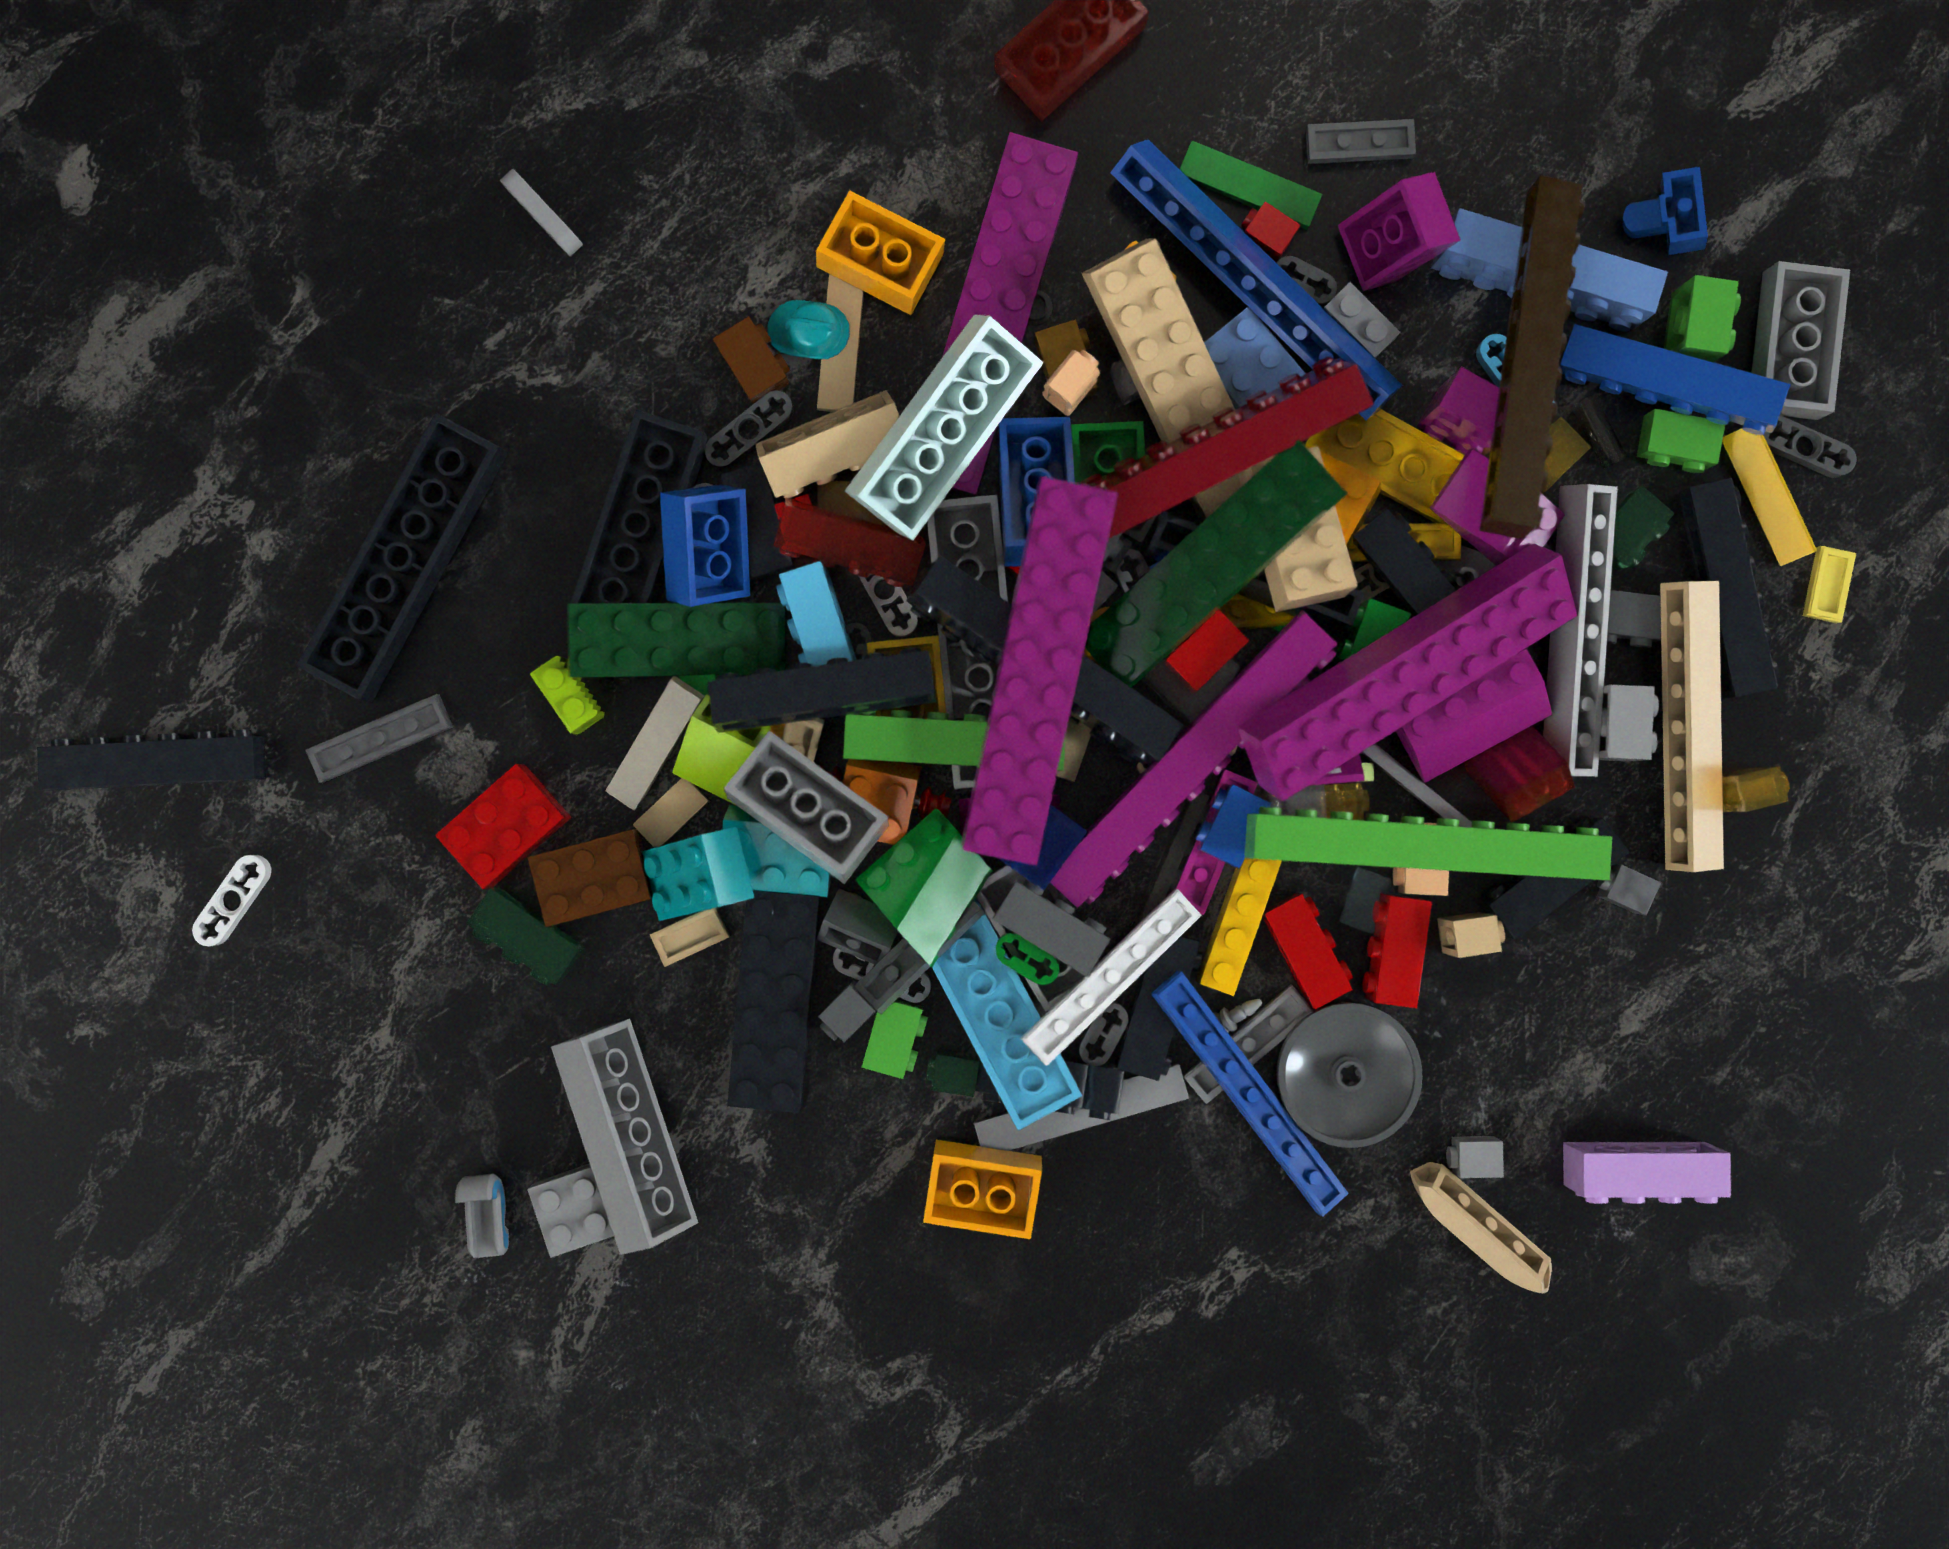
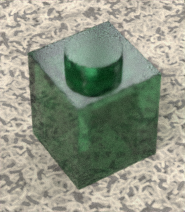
(953, 1073)

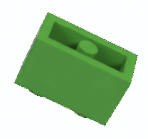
(1680, 440)
(893, 1038)

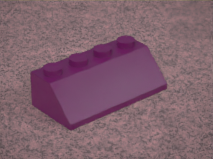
(1477, 717)

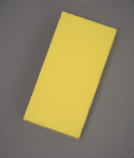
(1829, 584)

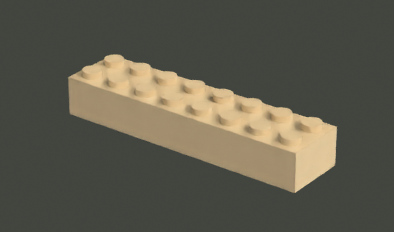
(1161, 349)

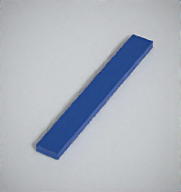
(1249, 1093)

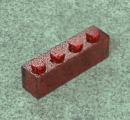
(848, 542)

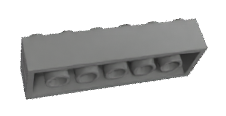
(625, 1136)

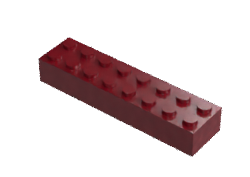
(1233, 441)

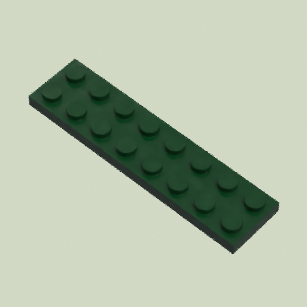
(1213, 564)

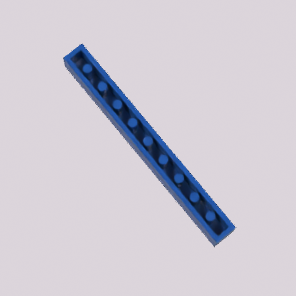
(1246, 267)

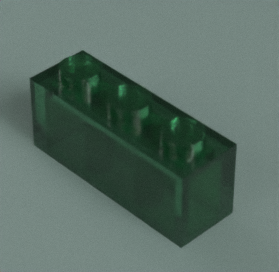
(524, 936)

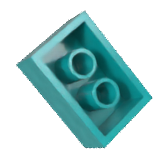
(773, 862)
(697, 874)

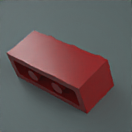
(1308, 950)
(1397, 950)

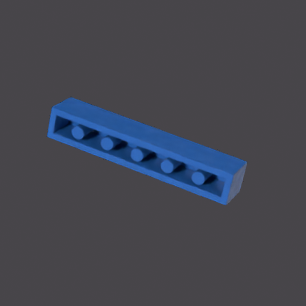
(1674, 379)

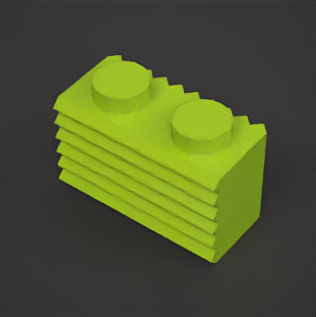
(567, 695)

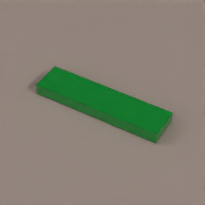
(1249, 183)

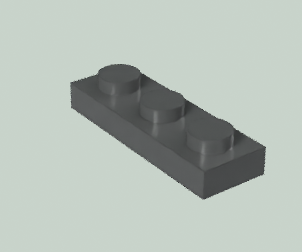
(1360, 141)

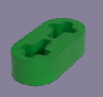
(1022, 966)

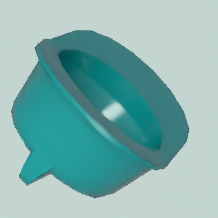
(808, 329)

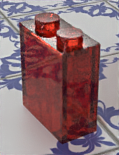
(1521, 773)

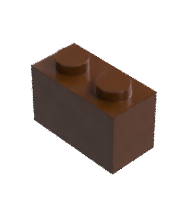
(751, 360)

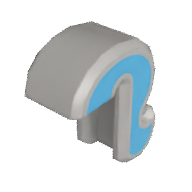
(484, 1214)

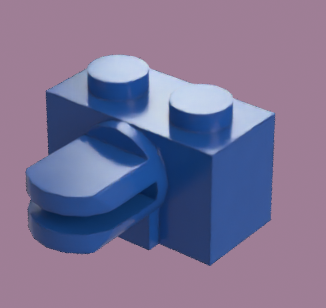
(1676, 213)

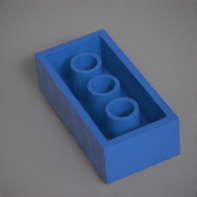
(1025, 452)

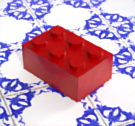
(503, 826)

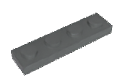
(904, 966)

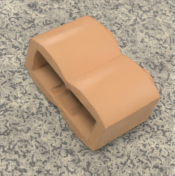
(1071, 381)

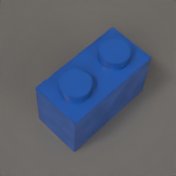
(1226, 832)

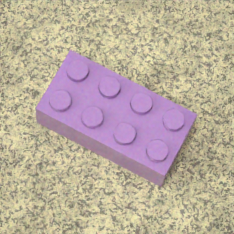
(1647, 1170)

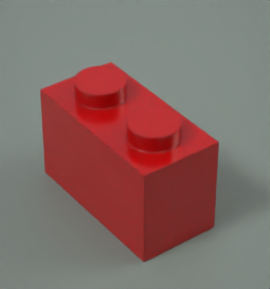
(1205, 651)

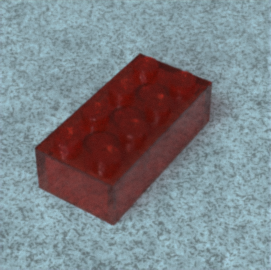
(1066, 48)

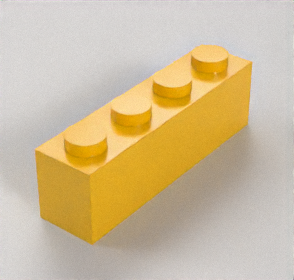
(1237, 924)

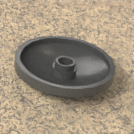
(1349, 1074)

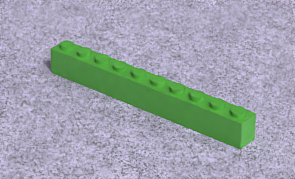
(1427, 846)

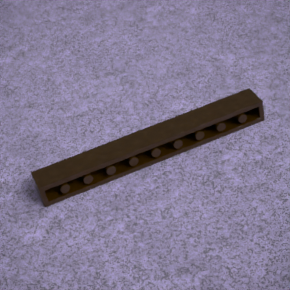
(1532, 359)

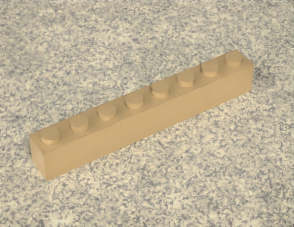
(1692, 726)

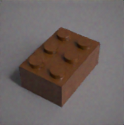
(590, 877)

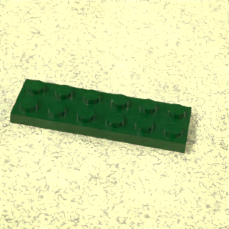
(674, 639)

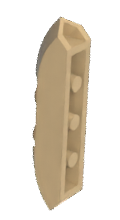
(1482, 1228)

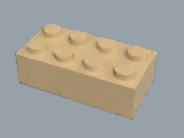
(826, 445)
(1314, 565)

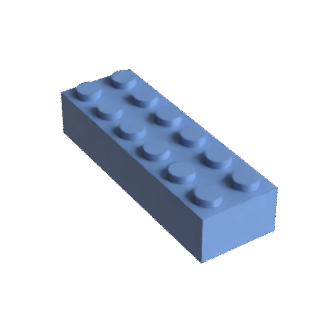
(1603, 285)

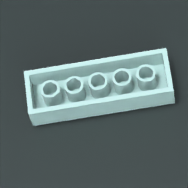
(944, 426)

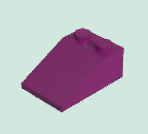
(1461, 508)

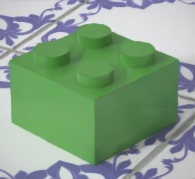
(1703, 318)

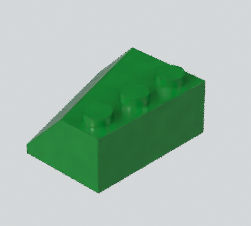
(926, 883)

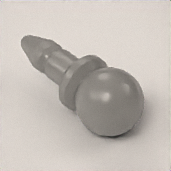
(1230, 1018)

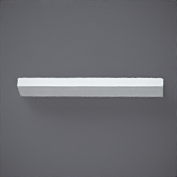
(1110, 977)

